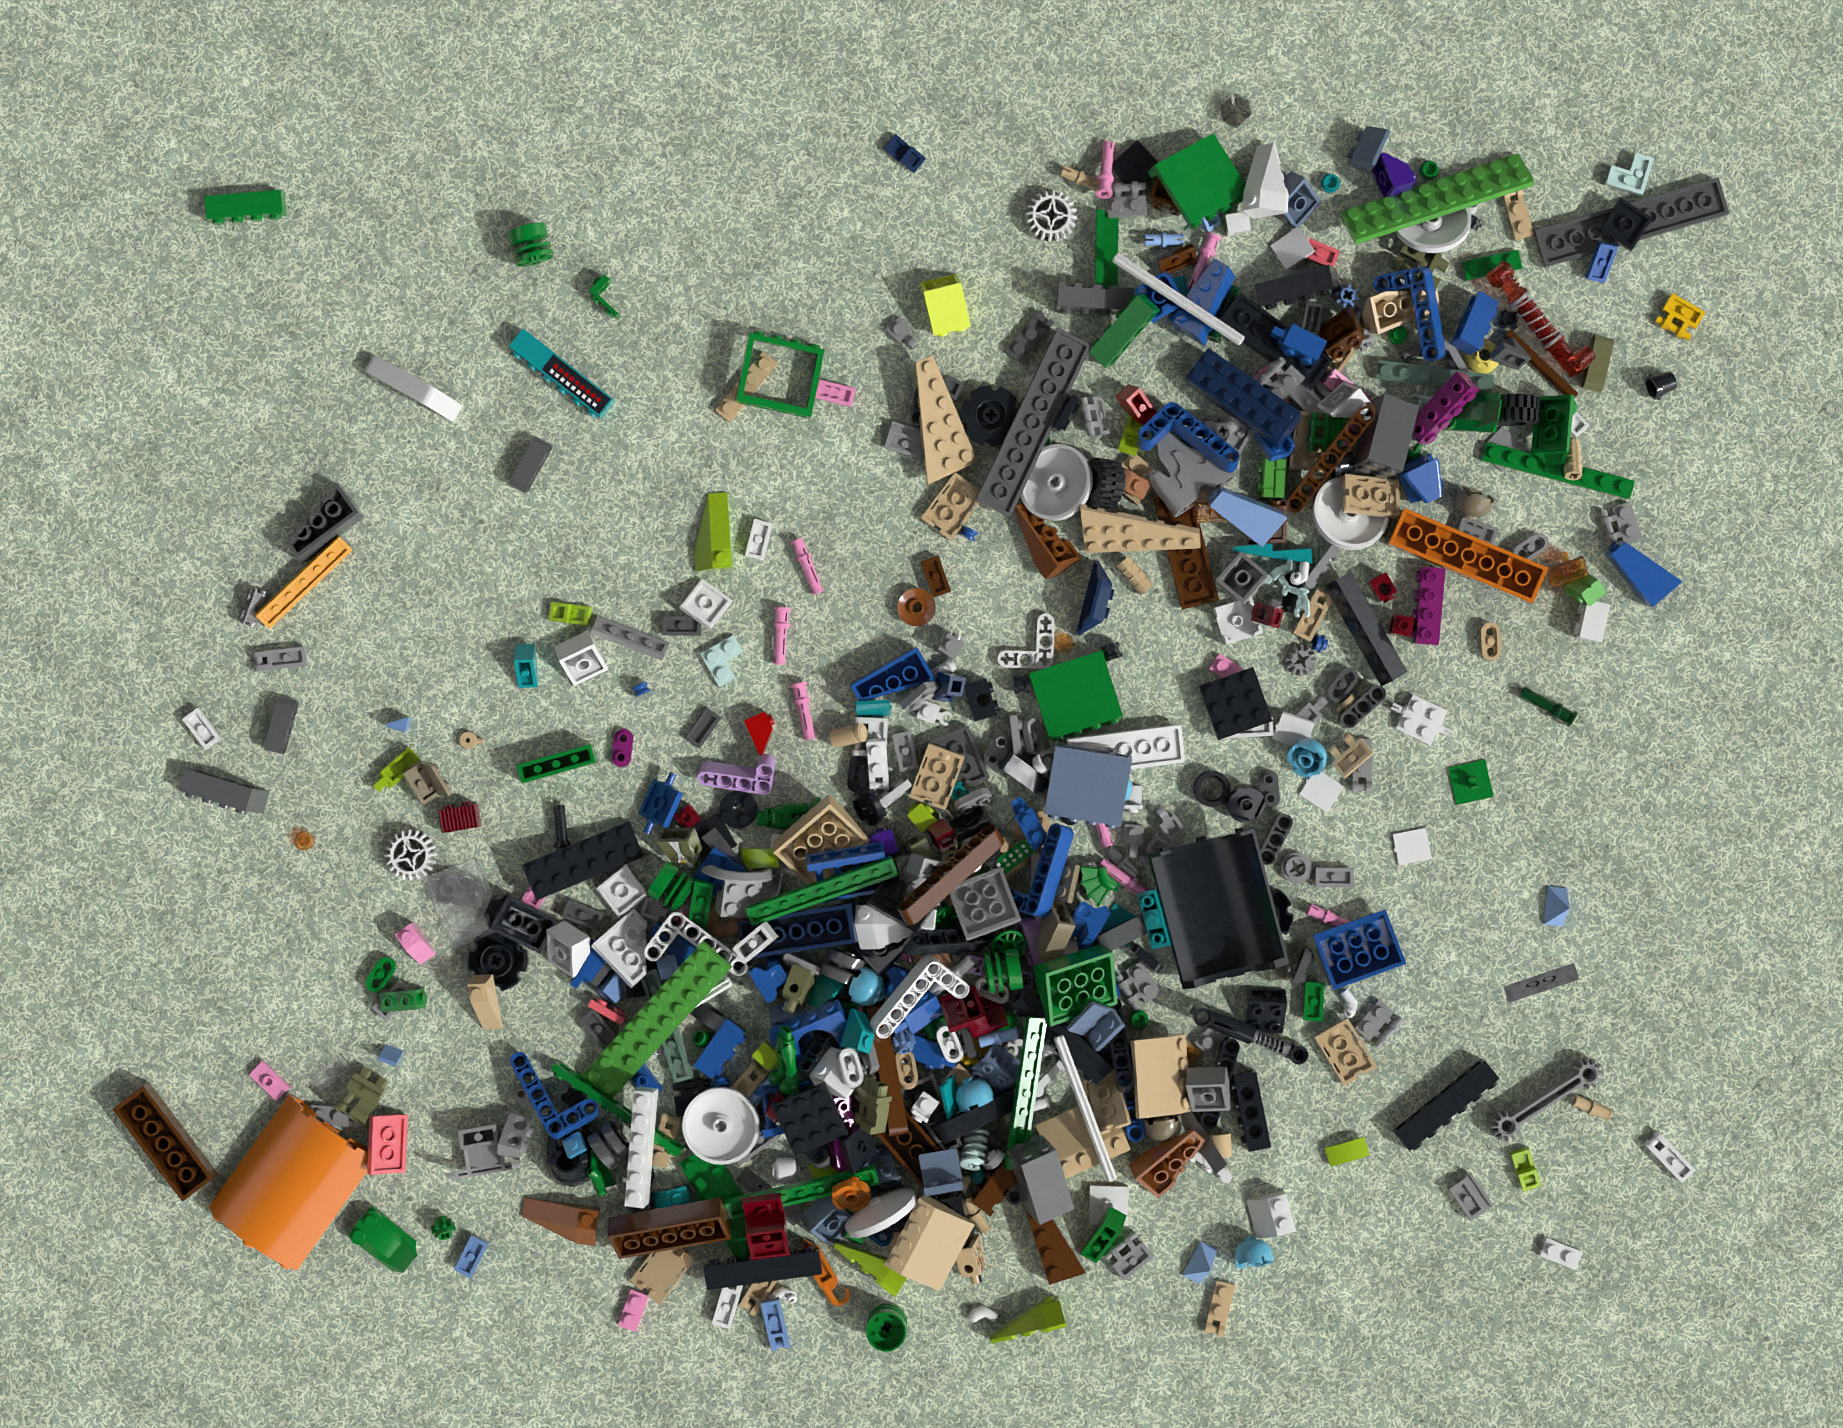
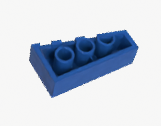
(1207, 294)
(895, 675)

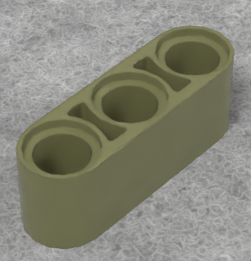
(1595, 374)

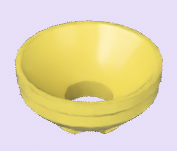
(1480, 366)

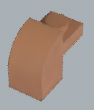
(1135, 484)

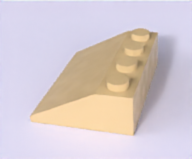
(819, 830)
(1160, 1075)
(1073, 1143)
(929, 1243)

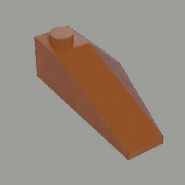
(1047, 549)
(1162, 1164)
(568, 1220)

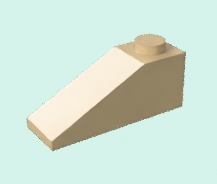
(485, 1001)

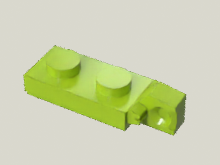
(392, 773)

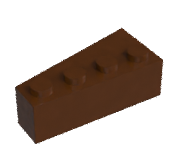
(993, 1188)
(1055, 1252)

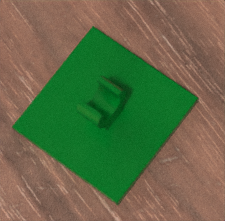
(1470, 782)

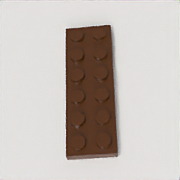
(1189, 566)

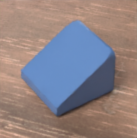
(401, 725)
(390, 1055)

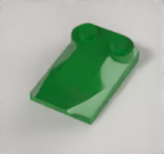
(1478, 414)
(1553, 430)
(384, 1240)

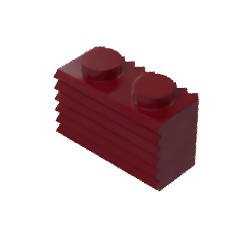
(459, 818)

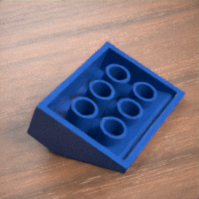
(1359, 950)

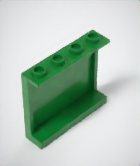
(1200, 181)
(1076, 696)

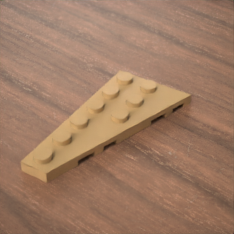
(941, 429)
(1129, 532)

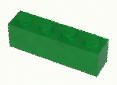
(245, 206)
(1124, 330)
(557, 763)

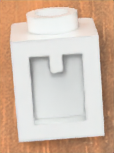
(1578, 426)
(1134, 801)
(924, 1107)

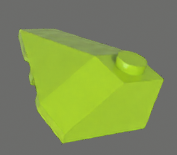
(714, 542)
(873, 1264)
(1043, 1316)

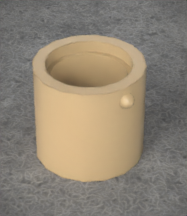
(1222, 1142)

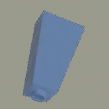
(1247, 514)

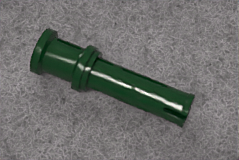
(1215, 336)
(1556, 710)

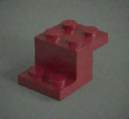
(973, 1012)
(766, 1226)

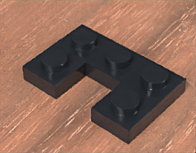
(886, 903)

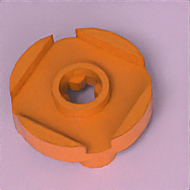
(843, 1193)

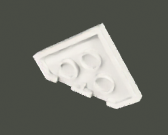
(624, 947)

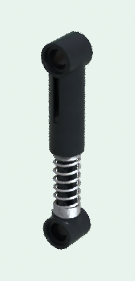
(1247, 1033)

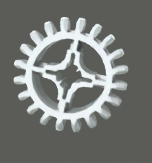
(1052, 199)
(408, 846)

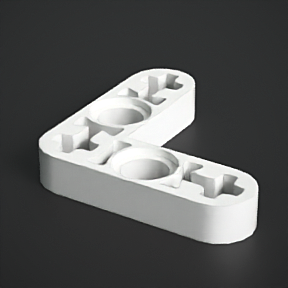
(1034, 655)

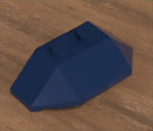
(1095, 600)

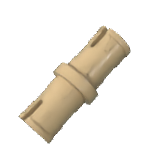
(1079, 177)
(1591, 1107)
(976, 1216)

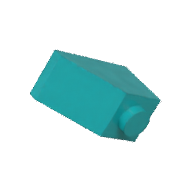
(526, 665)
(858, 1033)
(671, 1196)

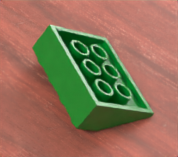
(1076, 981)

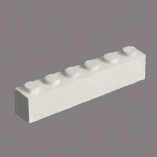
(641, 1147)

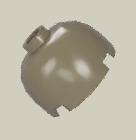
(1472, 502)
(1163, 1127)

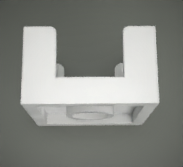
(1235, 621)

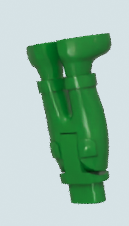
(782, 815)
(787, 1072)

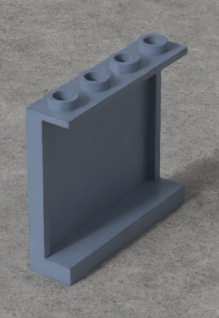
(1088, 785)

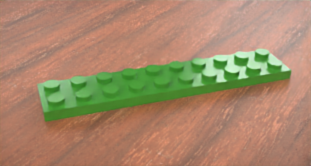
(1437, 198)
(657, 1020)

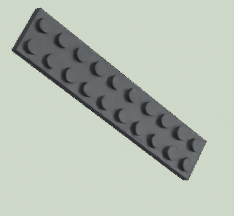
(1669, 213)
(1033, 422)

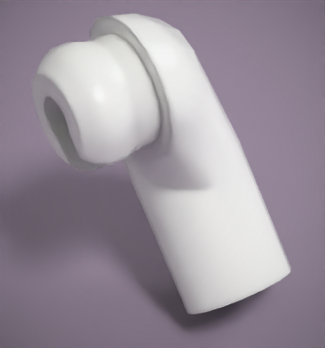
(1301, 576)
(1350, 1003)
(784, 1293)
(981, 1312)

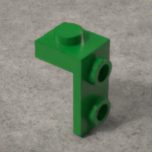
(600, 285)
(403, 1000)

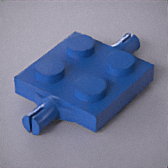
(660, 803)

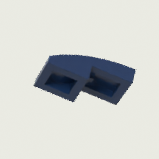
(904, 154)

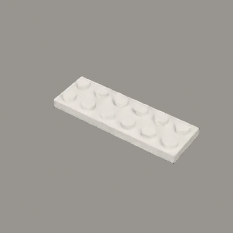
(1147, 745)

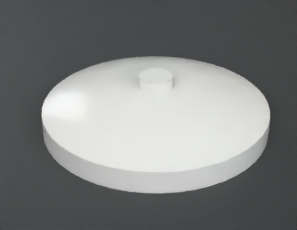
(1439, 233)
(1058, 483)
(1340, 528)
(721, 1125)
(881, 1213)

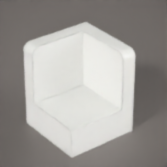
(1236, 223)

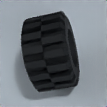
(1519, 410)
(1107, 483)

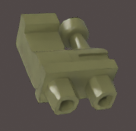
(1430, 260)
(366, 1092)
(873, 1105)

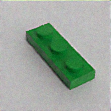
(1482, 266)
(700, 905)

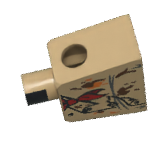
(972, 1259)

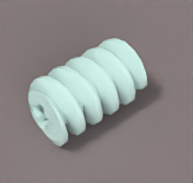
(972, 1149)

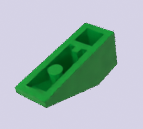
(1104, 1234)

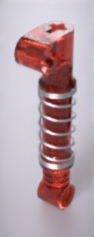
(1570, 360)

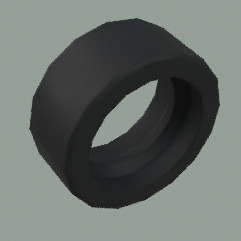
(1197, 788)
(709, 1016)

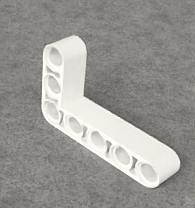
(413, 387)
(682, 930)
(915, 992)

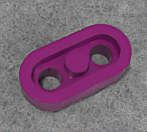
(622, 747)

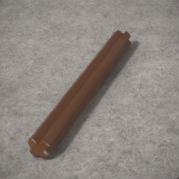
(1545, 369)

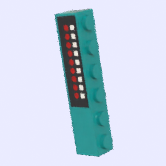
(561, 373)

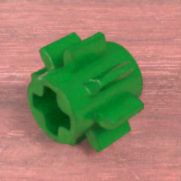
(443, 1228)

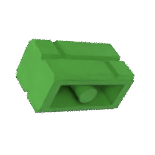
(1272, 479)
(1585, 589)

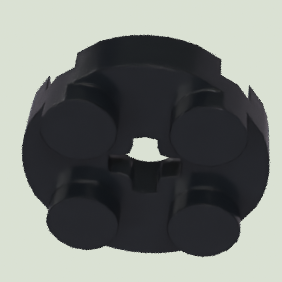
(1243, 793)
(869, 806)
(729, 816)

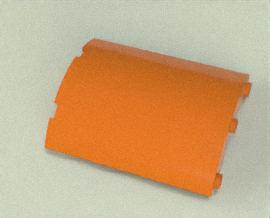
(290, 1184)

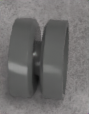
(844, 965)
(609, 1145)

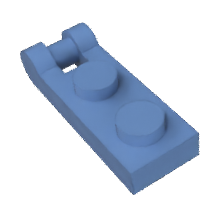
(775, 1323)

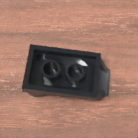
(519, 921)

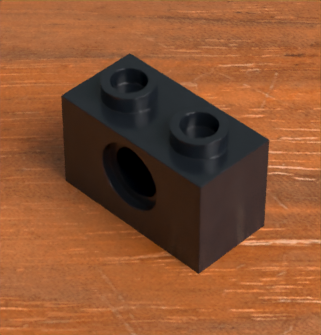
(981, 711)

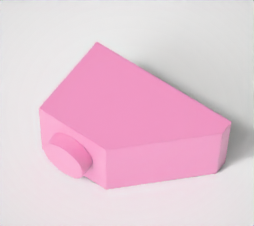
(415, 943)

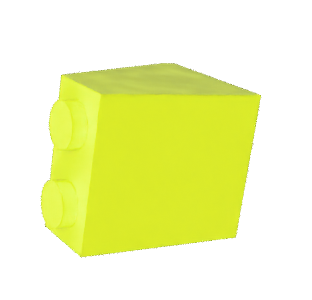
(945, 305)

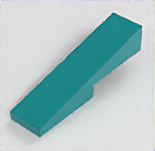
(1266, 551)

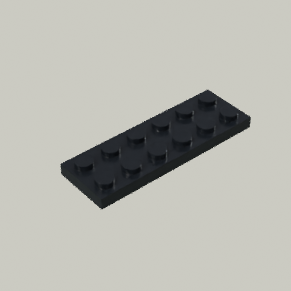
(1256, 327)
(582, 860)

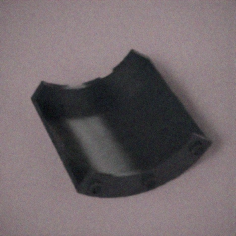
(1218, 908)

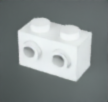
(1592, 622)

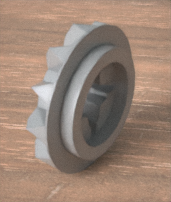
(1292, 657)
(1305, 869)

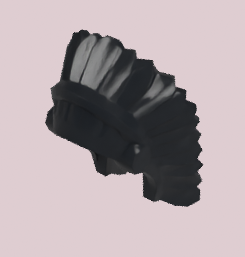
(566, 1170)

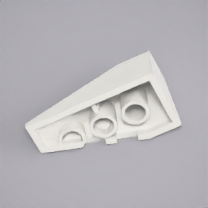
(1265, 187)
(878, 930)

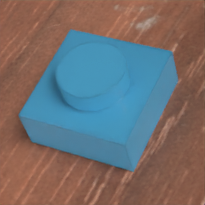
(574, 1145)

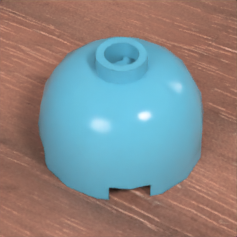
(1307, 757)
(867, 988)
(973, 1093)
(1253, 1253)

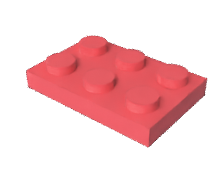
(387, 1144)

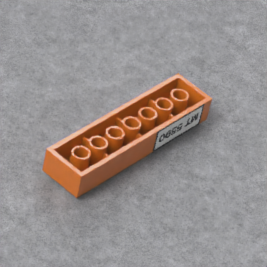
(1467, 556)

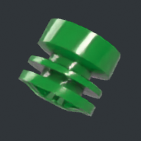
(529, 242)
(671, 886)
(1003, 970)
(879, 1335)

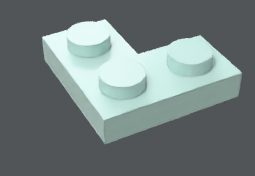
(1631, 180)
(717, 658)

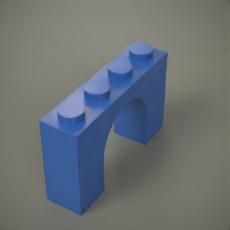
(828, 1017)

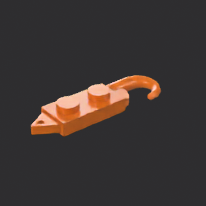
(828, 1279)

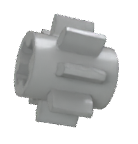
(1367, 342)

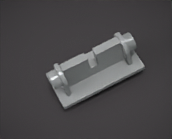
(254, 599)

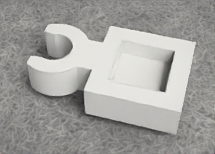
(930, 712)

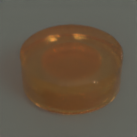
(1063, 642)
(304, 840)

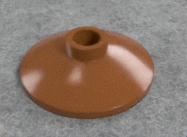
(909, 599)

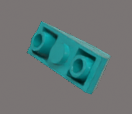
(1154, 919)

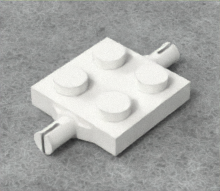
(1421, 719)

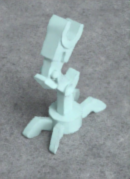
(1279, 574)

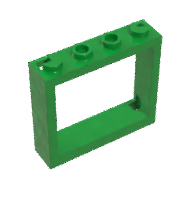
(773, 405)

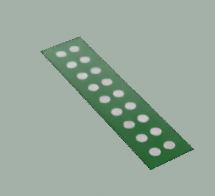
(1011, 858)

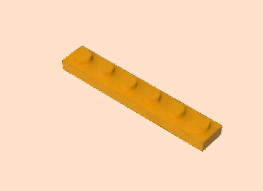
(303, 582)

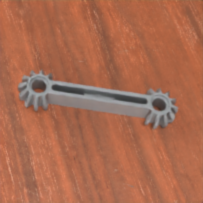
(1546, 1099)

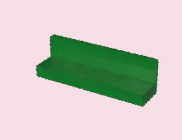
(1105, 249)

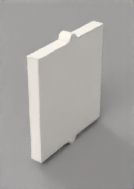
(1292, 248)
(1292, 729)
(1321, 791)
(1412, 846)

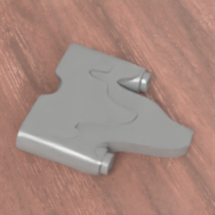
(1186, 473)

